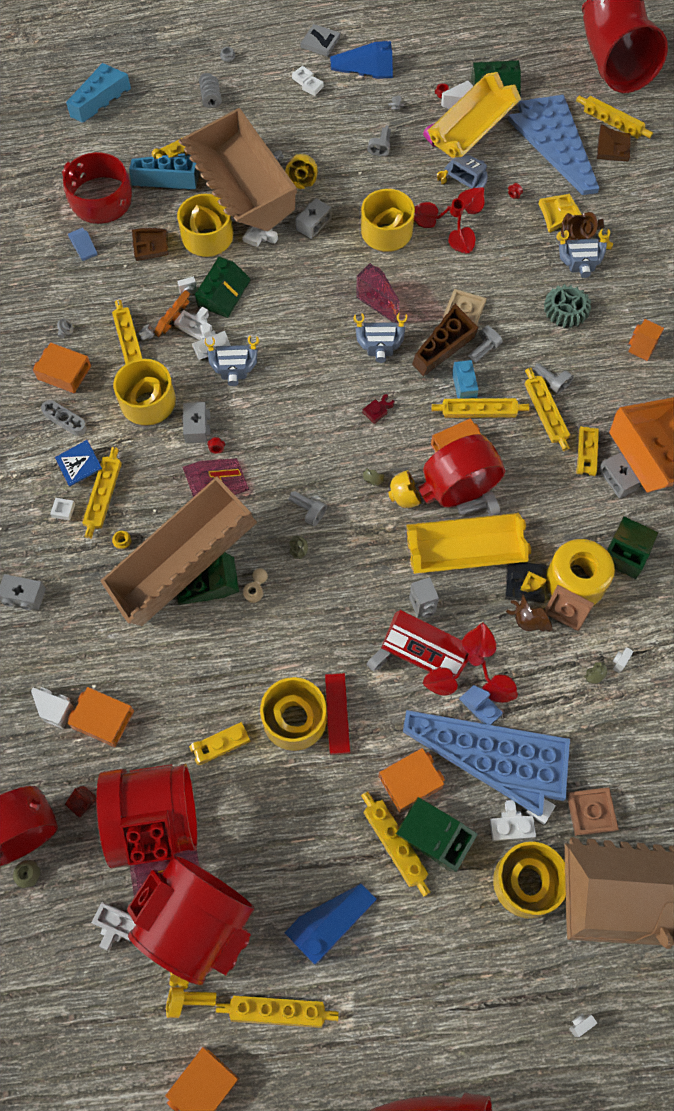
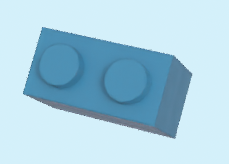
(465, 379)

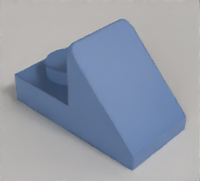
(82, 244)
(480, 705)

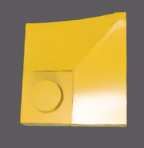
(556, 208)

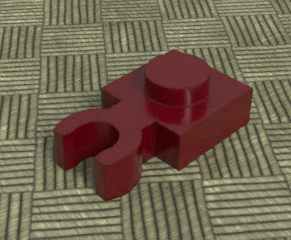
(377, 410)

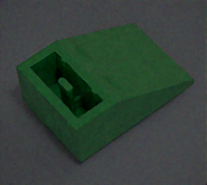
(631, 546)
(213, 583)
(436, 834)

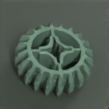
(565, 312)

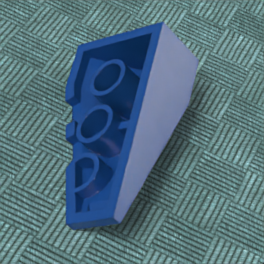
(368, 59)
(325, 925)

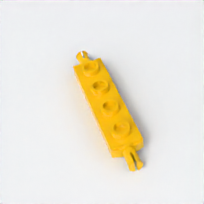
(614, 117)
(126, 333)
(480, 408)
(547, 409)
(102, 493)
(397, 848)
(277, 1011)

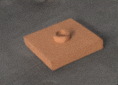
(568, 608)
(592, 811)

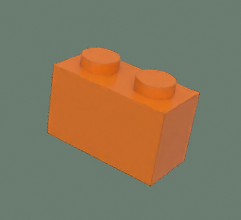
(645, 339)

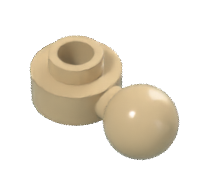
(259, 576)

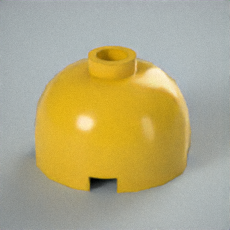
(302, 170)
(404, 490)

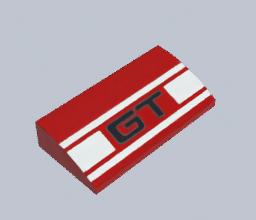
(423, 644)

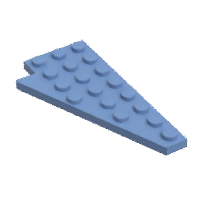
(552, 131)
(509, 760)

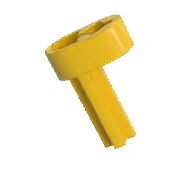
(178, 998)

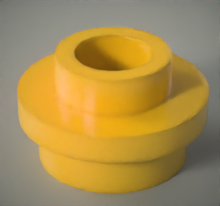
(121, 535)

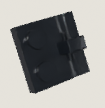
(515, 577)

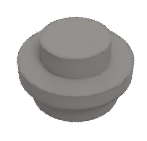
(227, 54)
(147, 332)

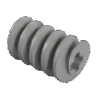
(210, 90)

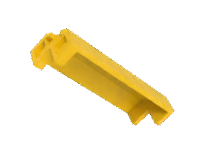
(473, 115)
(467, 543)

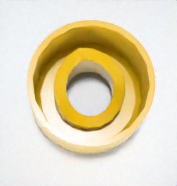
(387, 207)
(203, 213)
(139, 378)
(592, 558)
(290, 693)
(548, 866)

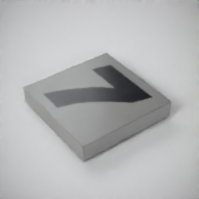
(320, 40)

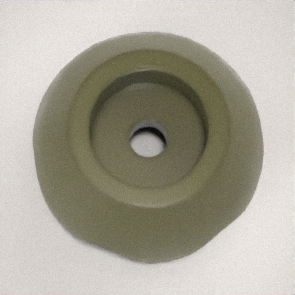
(373, 477)
(299, 547)
(597, 673)
(32, 876)

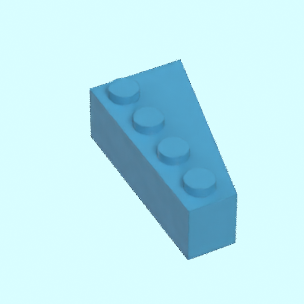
(97, 92)
(164, 172)

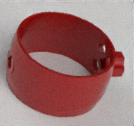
(97, 166)
(462, 471)
(24, 822)

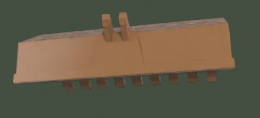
(241, 171)
(177, 552)
(619, 893)

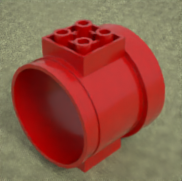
(146, 814)
(189, 921)

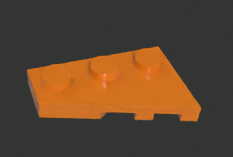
(172, 314)

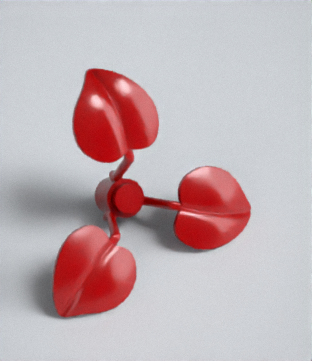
(469, 200)
(479, 644)

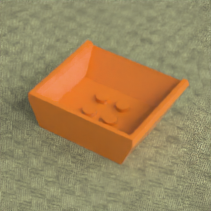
(647, 441)

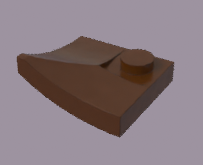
(613, 145)
(150, 243)

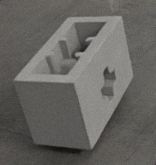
(313, 218)
(195, 422)
(619, 475)
(21, 592)
(423, 598)

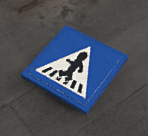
(78, 463)

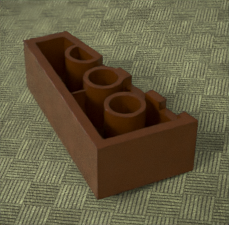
(447, 338)

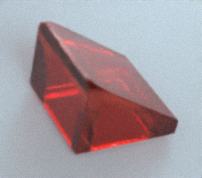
(80, 800)

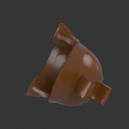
(581, 226)
(530, 619)

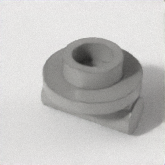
(396, 105)
(65, 328)

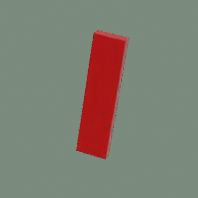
(337, 714)

